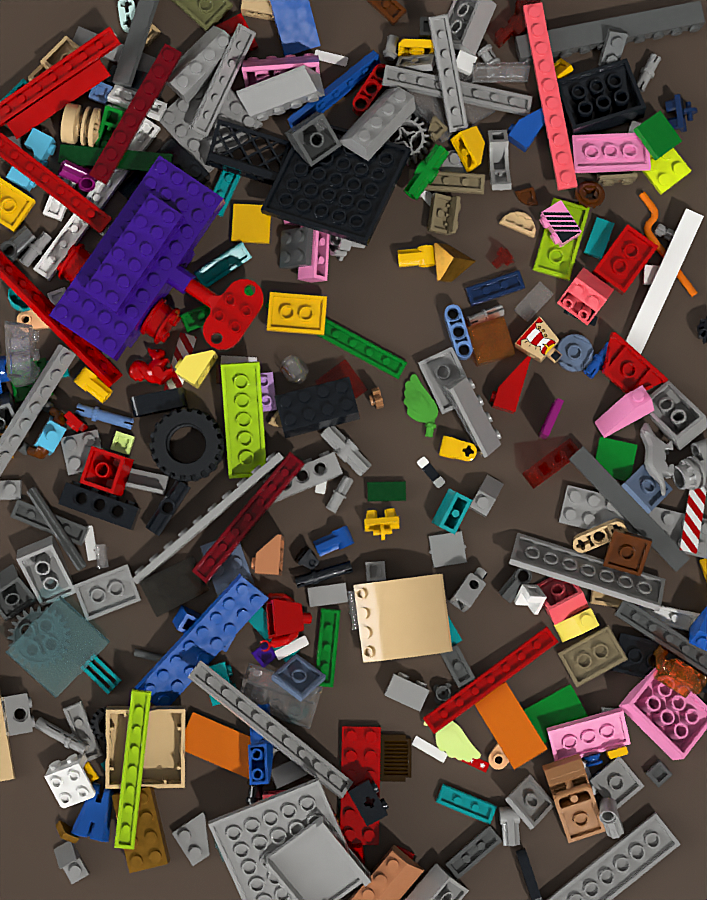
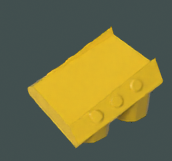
(415, 47)

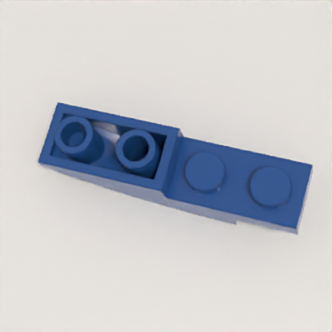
(260, 756)

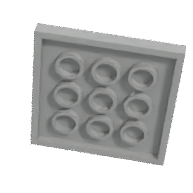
(180, 115)

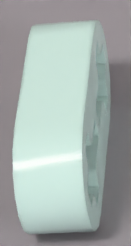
(123, 14)

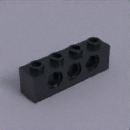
(69, 499)

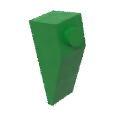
(110, 120)

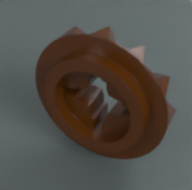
(586, 188)

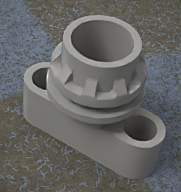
(692, 471)

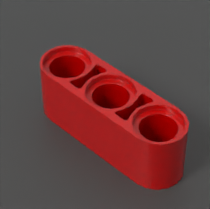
(369, 98)

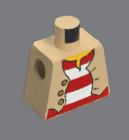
(539, 342)

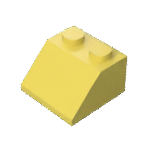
(196, 367)

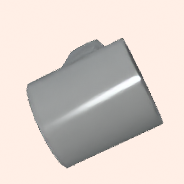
(610, 818)
(510, 826)

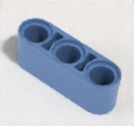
(452, 324)

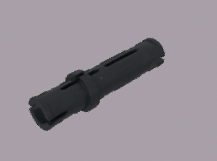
(323, 574)

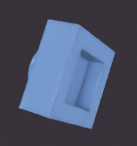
(100, 92)

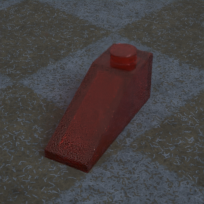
(550, 463)

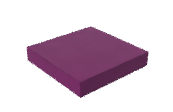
(550, 418)

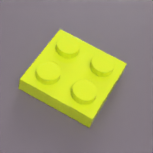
(667, 171)

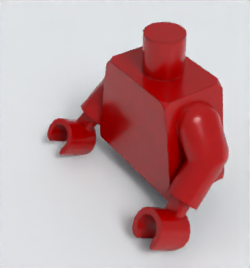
(284, 620)

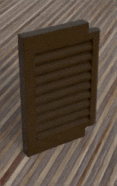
(395, 758)

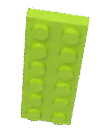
(243, 417)

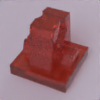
(504, 257)

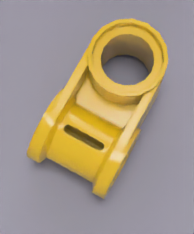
(453, 449)

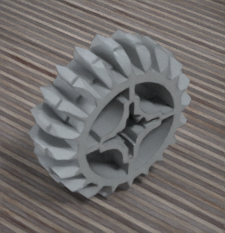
(420, 132)

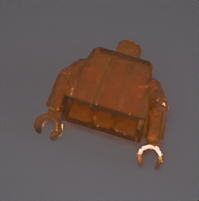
(678, 674)

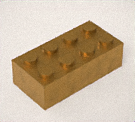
(150, 841)

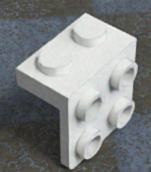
(70, 781)

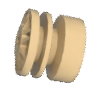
(81, 125)

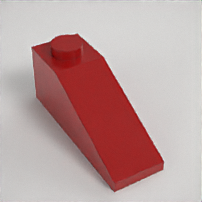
(509, 391)

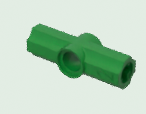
(426, 172)

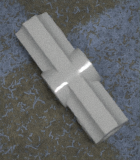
(346, 450)

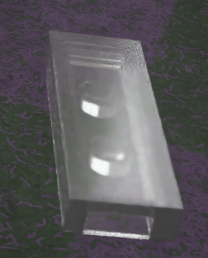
(500, 72)

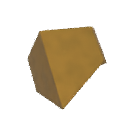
(450, 262)

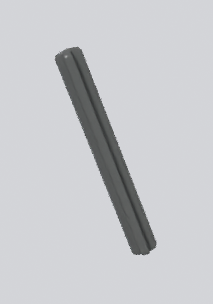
(56, 528)

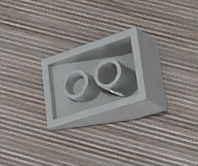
(676, 415)
(46, 570)

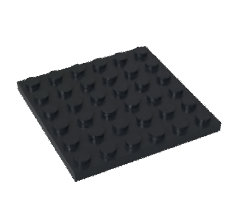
(338, 193)

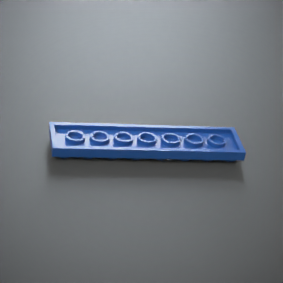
(203, 640)

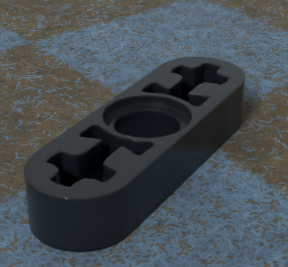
(528, 874)

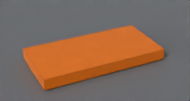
(510, 726)
(218, 744)

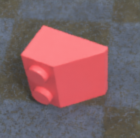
(562, 599)

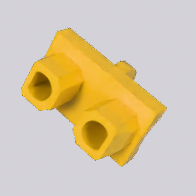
(382, 525)

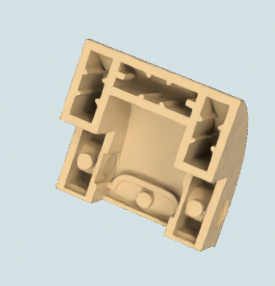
(403, 618)

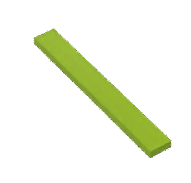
(132, 769)

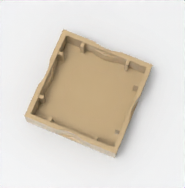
(163, 751)

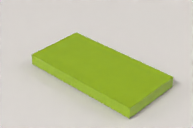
(556, 260)

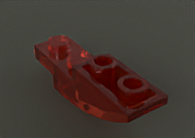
(516, 24)

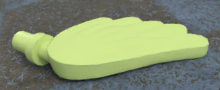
(456, 743)

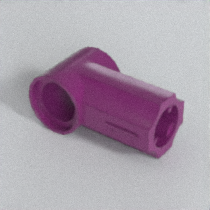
(77, 175)

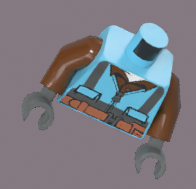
(49, 435)

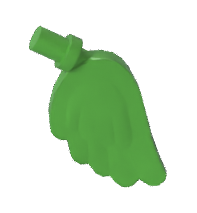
(420, 404)

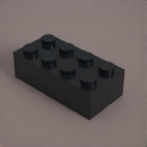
(317, 407)

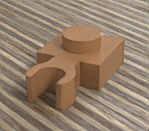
(376, 398)

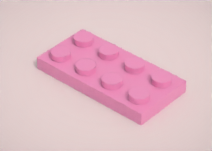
(609, 153)
(589, 735)

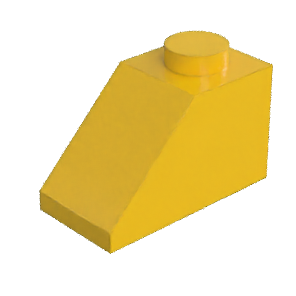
(469, 147)

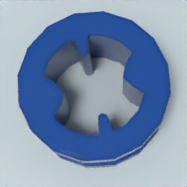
(593, 760)

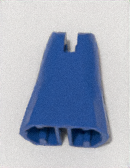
(95, 816)

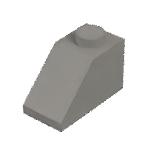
(486, 496)

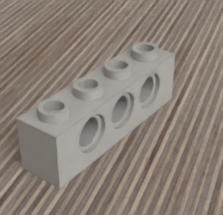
(332, 471)

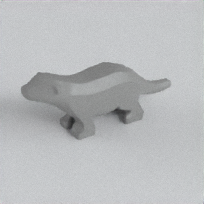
(655, 456)

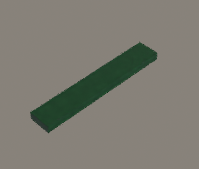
(131, 161)

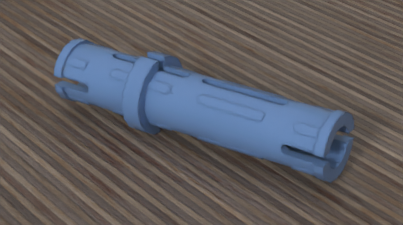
(104, 416)

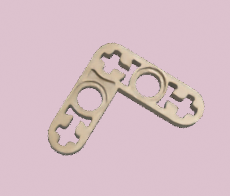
(606, 528)

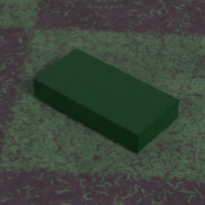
(386, 491)

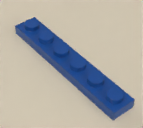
(338, 88)

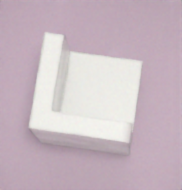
(531, 596)

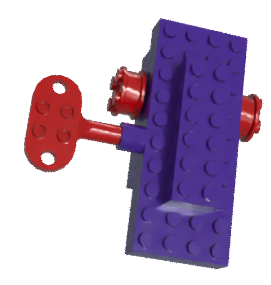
(140, 259)

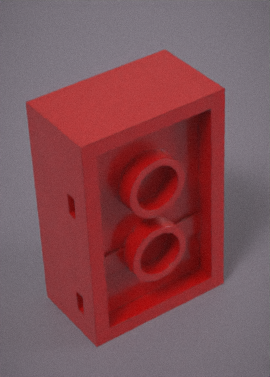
(625, 259)

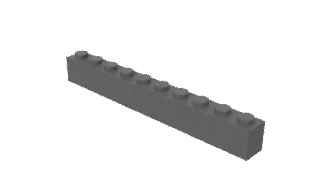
(638, 25)

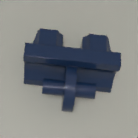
(677, 105)

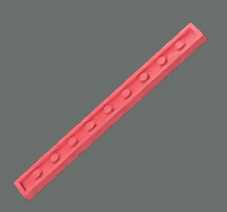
(550, 96)

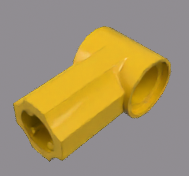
(422, 256)
(89, 382)

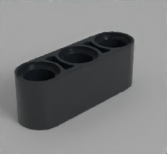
(158, 402)

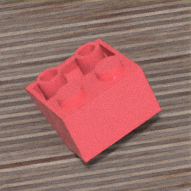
(585, 296)

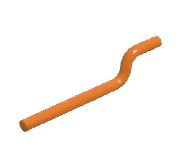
(661, 250)

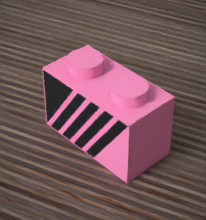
(560, 224)

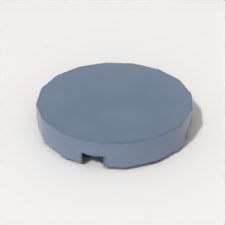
(576, 352)

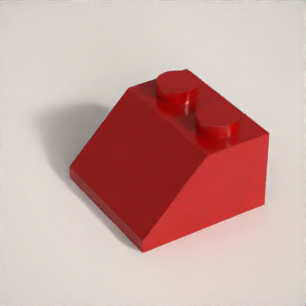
(106, 471)

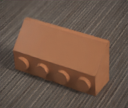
(270, 557)
(390, 877)

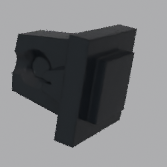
(306, 558)

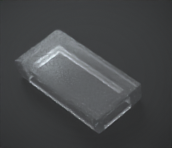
(533, 302)

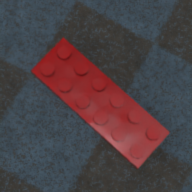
(358, 762)

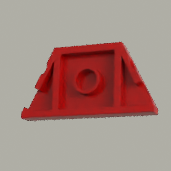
(628, 367)

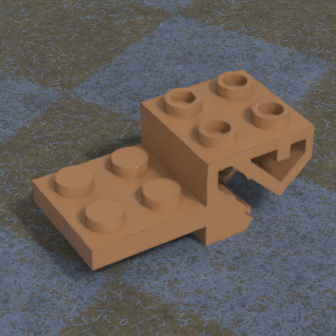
(573, 798)

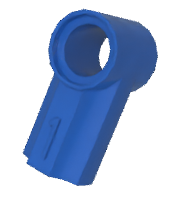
(337, 540)

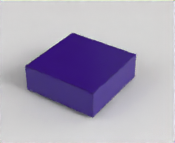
(262, 657)

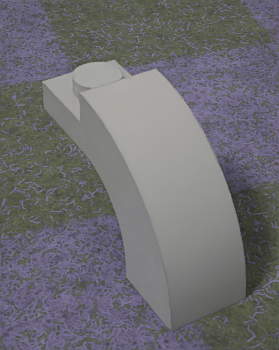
(498, 160)

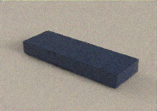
(495, 288)

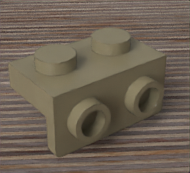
(610, 178)
(443, 214)

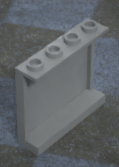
(317, 864)

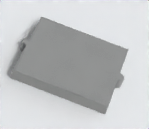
(447, 549)

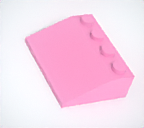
(258, 70)
(666, 716)

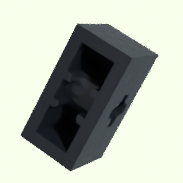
(369, 813)

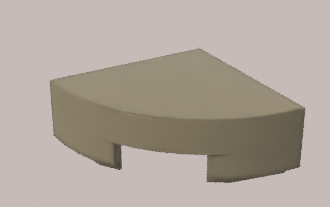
(436, 129)

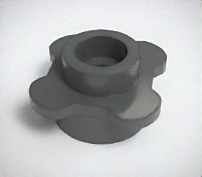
(438, 689)

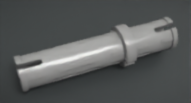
(62, 736)

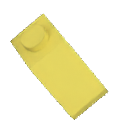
(576, 624)

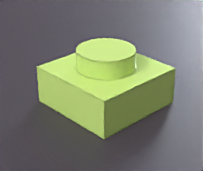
(122, 443)

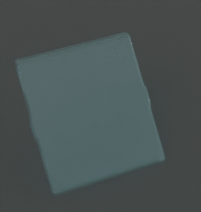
(57, 646)

